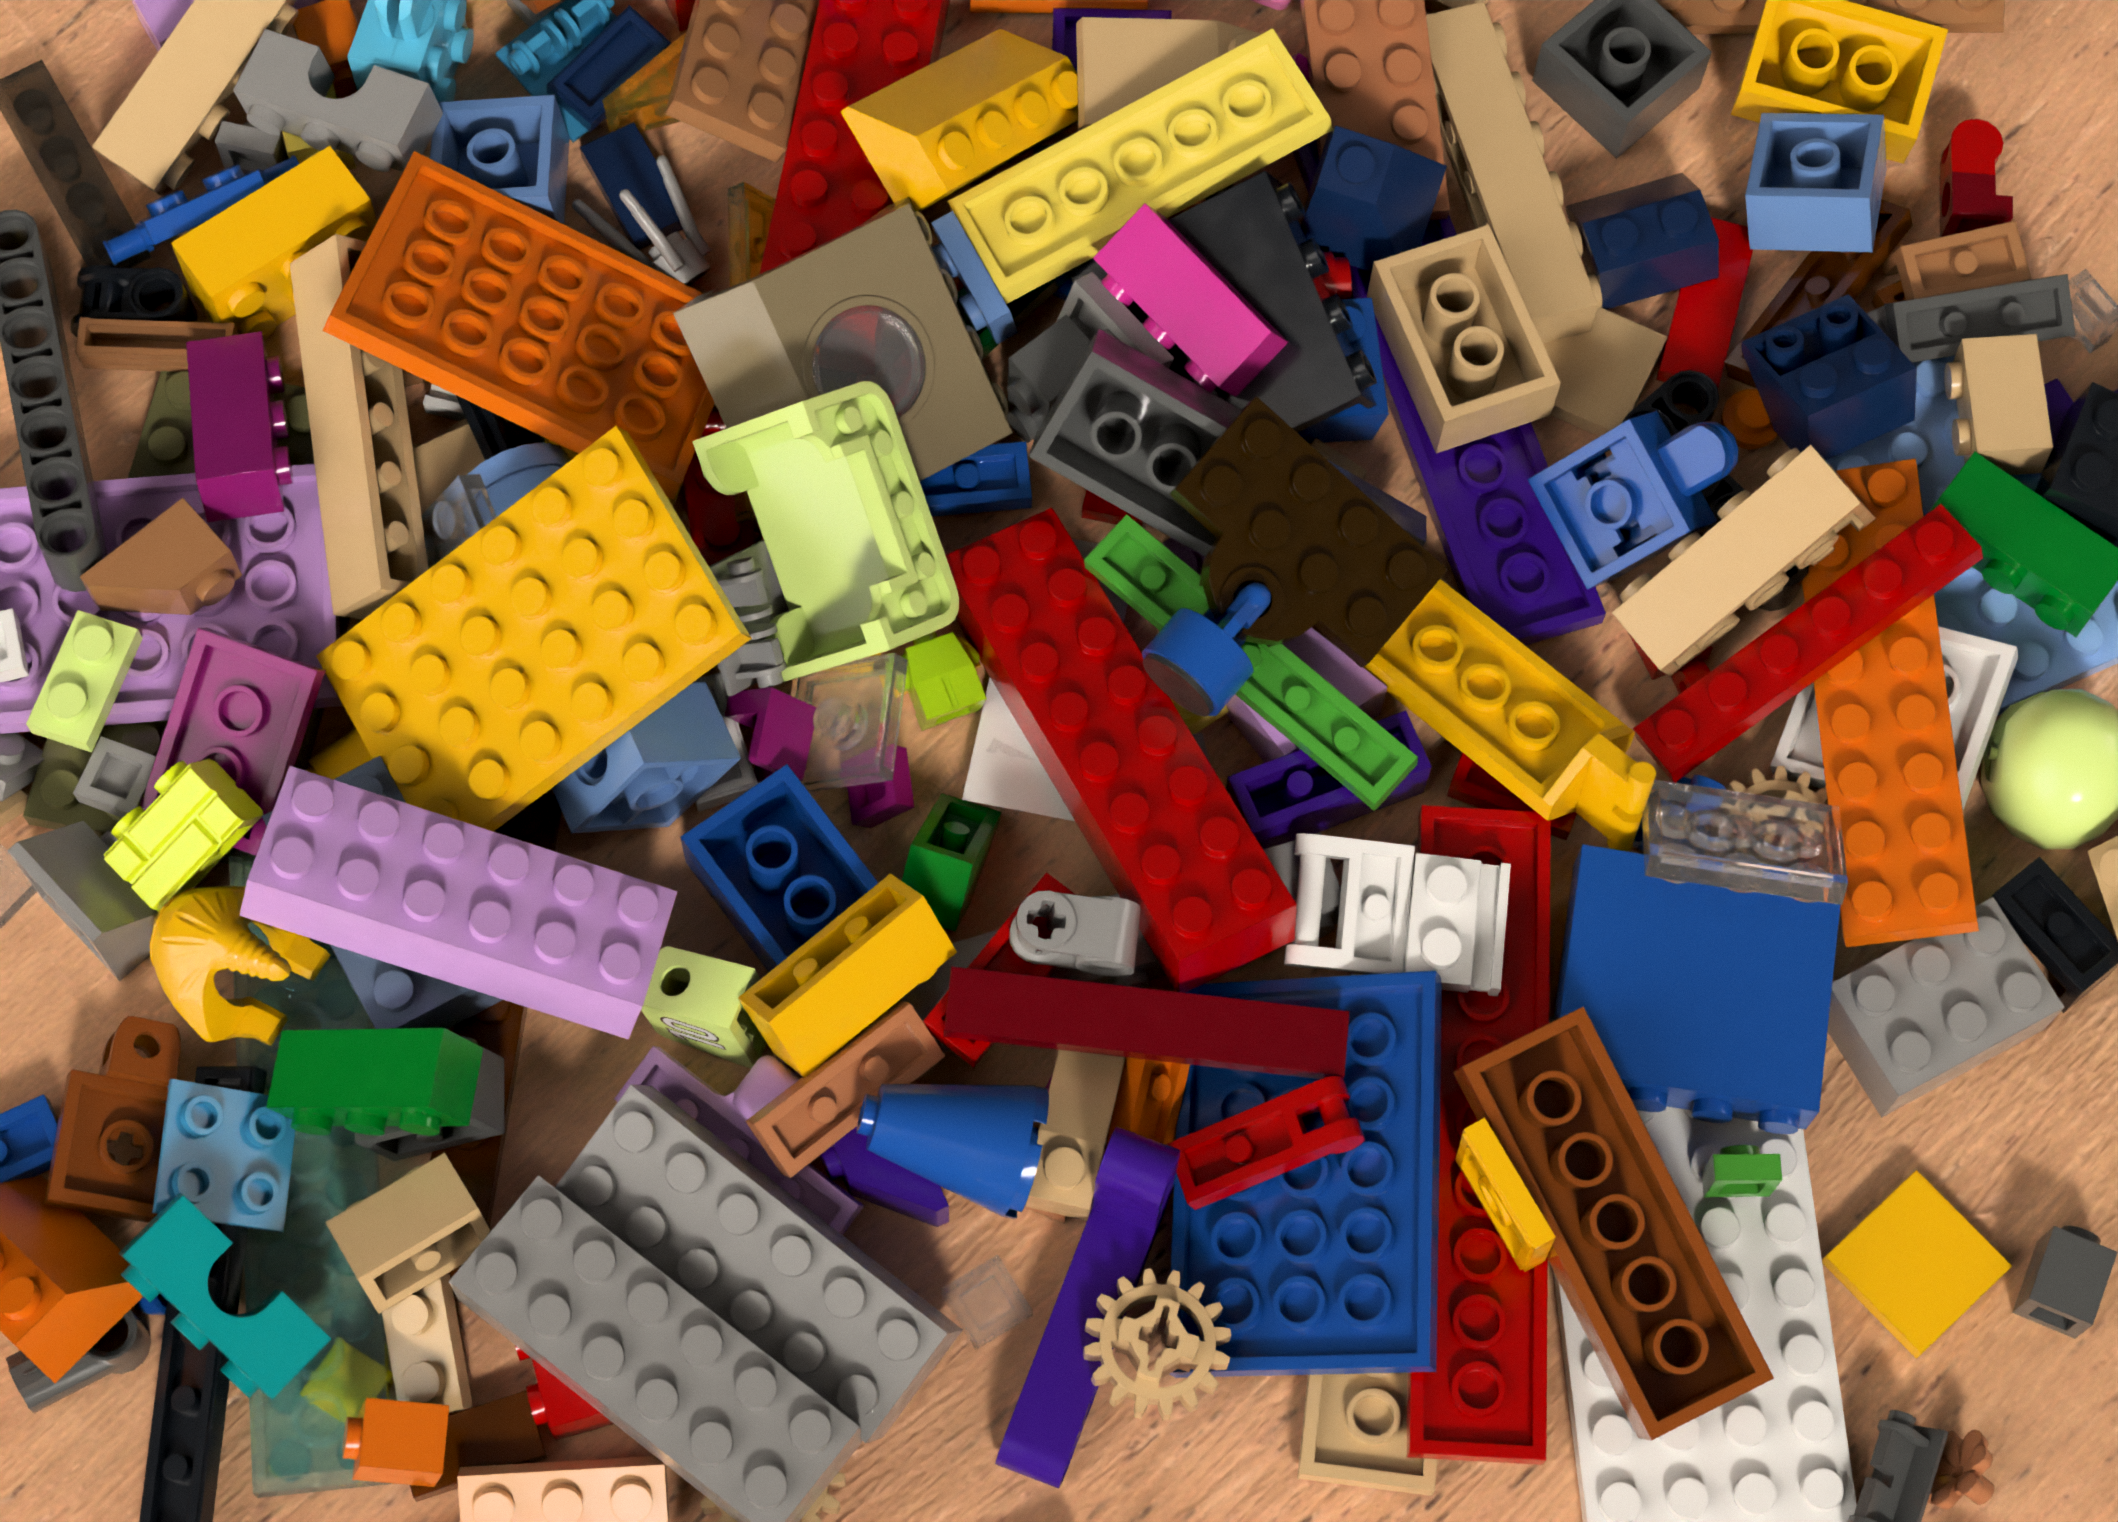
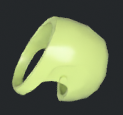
(2054, 768)

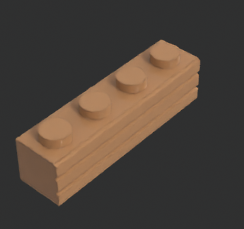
(142, 343)

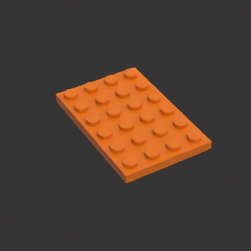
(526, 319)

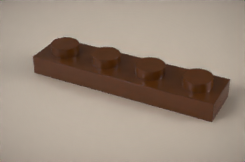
(1823, 279)

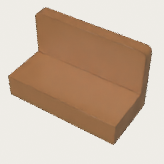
(1960, 261)

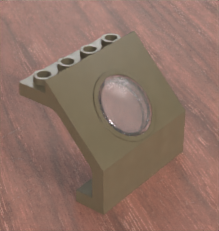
(848, 315)

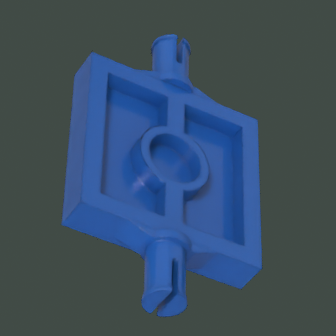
(178, 214)

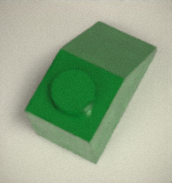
(950, 856)

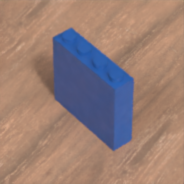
(1701, 990)

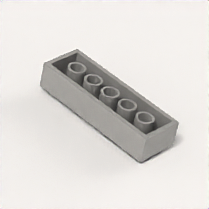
(759, 1259)
(655, 1360)

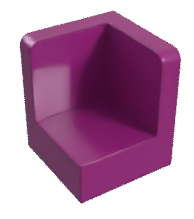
(780, 727)

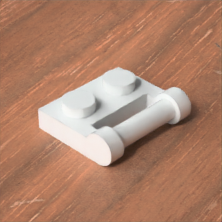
(1370, 908)

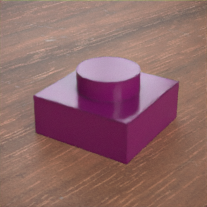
(884, 800)

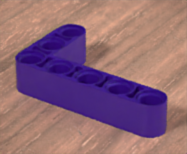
(1115, 1243)

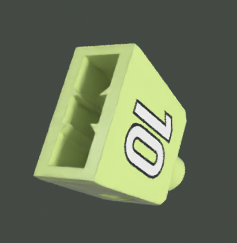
(698, 1005)

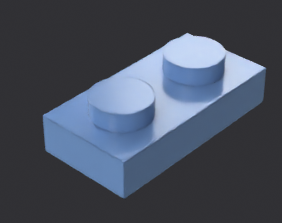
(983, 300)

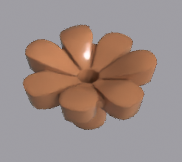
(1962, 1471)

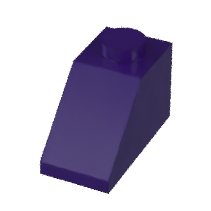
(884, 1182)

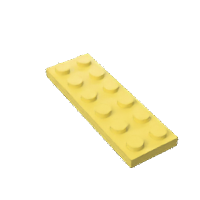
(1154, 152)

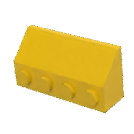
(964, 116)

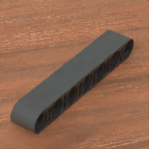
(46, 406)

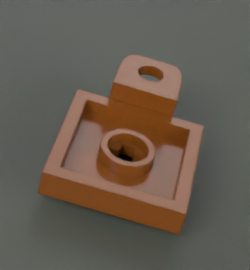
(95, 1108)

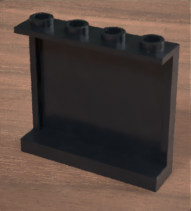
(1262, 251)

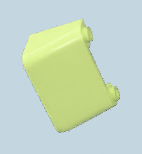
(838, 525)

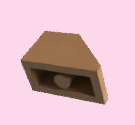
(165, 567)

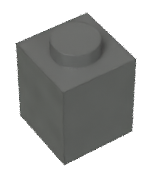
(2065, 1280)

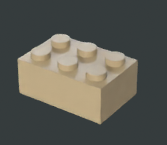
(1463, 338)

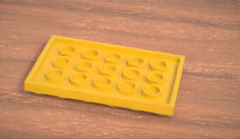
(535, 641)

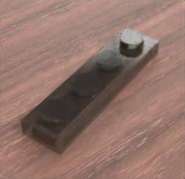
(65, 164)

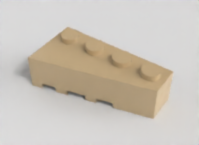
(1740, 559)

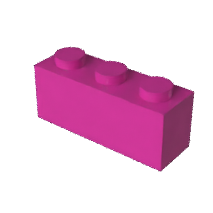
(1188, 302)

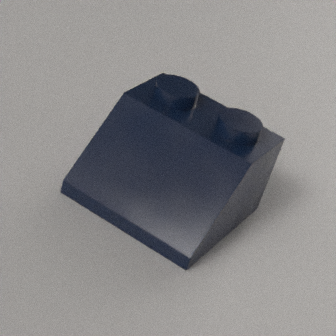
(1647, 239)

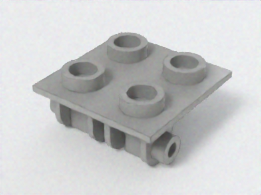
(757, 598)

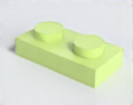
(84, 681)

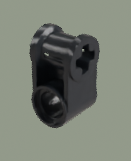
(132, 295)

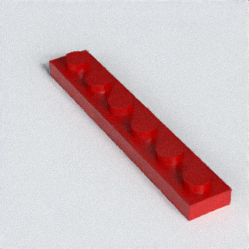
(1808, 643)

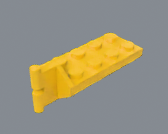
(1515, 715)

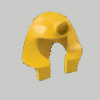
(205, 934)

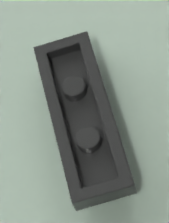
(1937, 323)

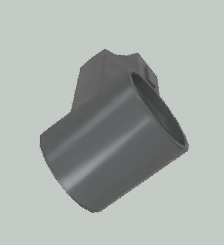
(41, 1391)

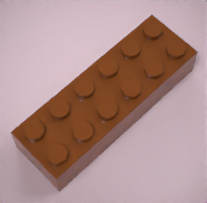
(1619, 1226)

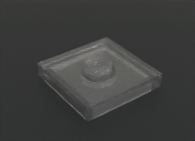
(853, 721)

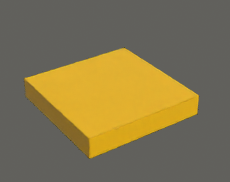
(1504, 1196)
(1916, 1264)

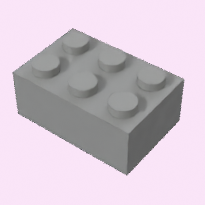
(1938, 1009)

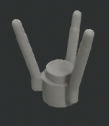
(671, 254)

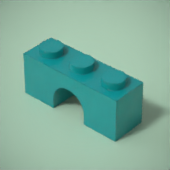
(175, 1260)

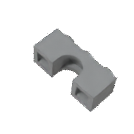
(379, 123)

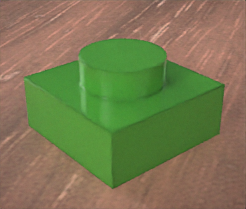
(1741, 1173)

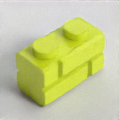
(181, 832)

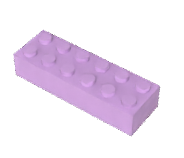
(458, 902)

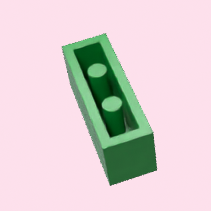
(2032, 546)
(374, 1079)

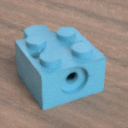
(414, 40)

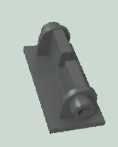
(1903, 1471)

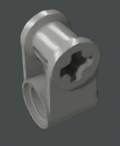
(1087, 933)

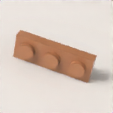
(828, 1101)

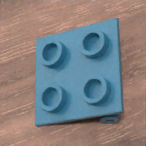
(552, 44)
(225, 1155)

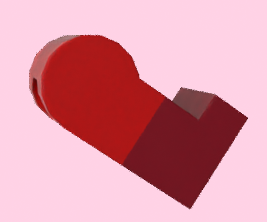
(1969, 180)

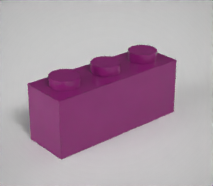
(238, 426)

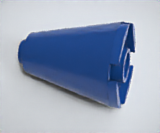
(961, 1137)

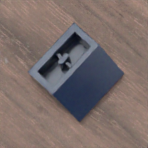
(1831, 379)

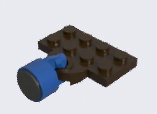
(1287, 555)

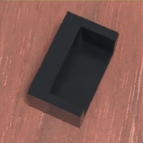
(2058, 930)

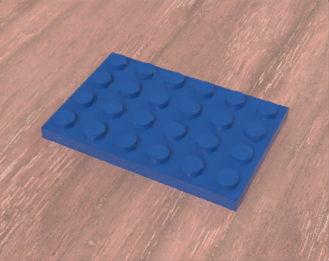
(1343, 1252)

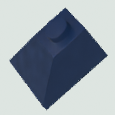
(1369, 198)

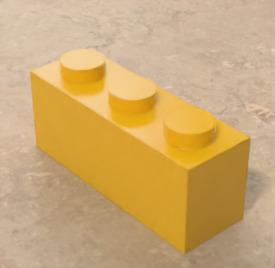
(848, 975)

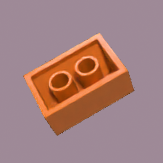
(56, 1279)

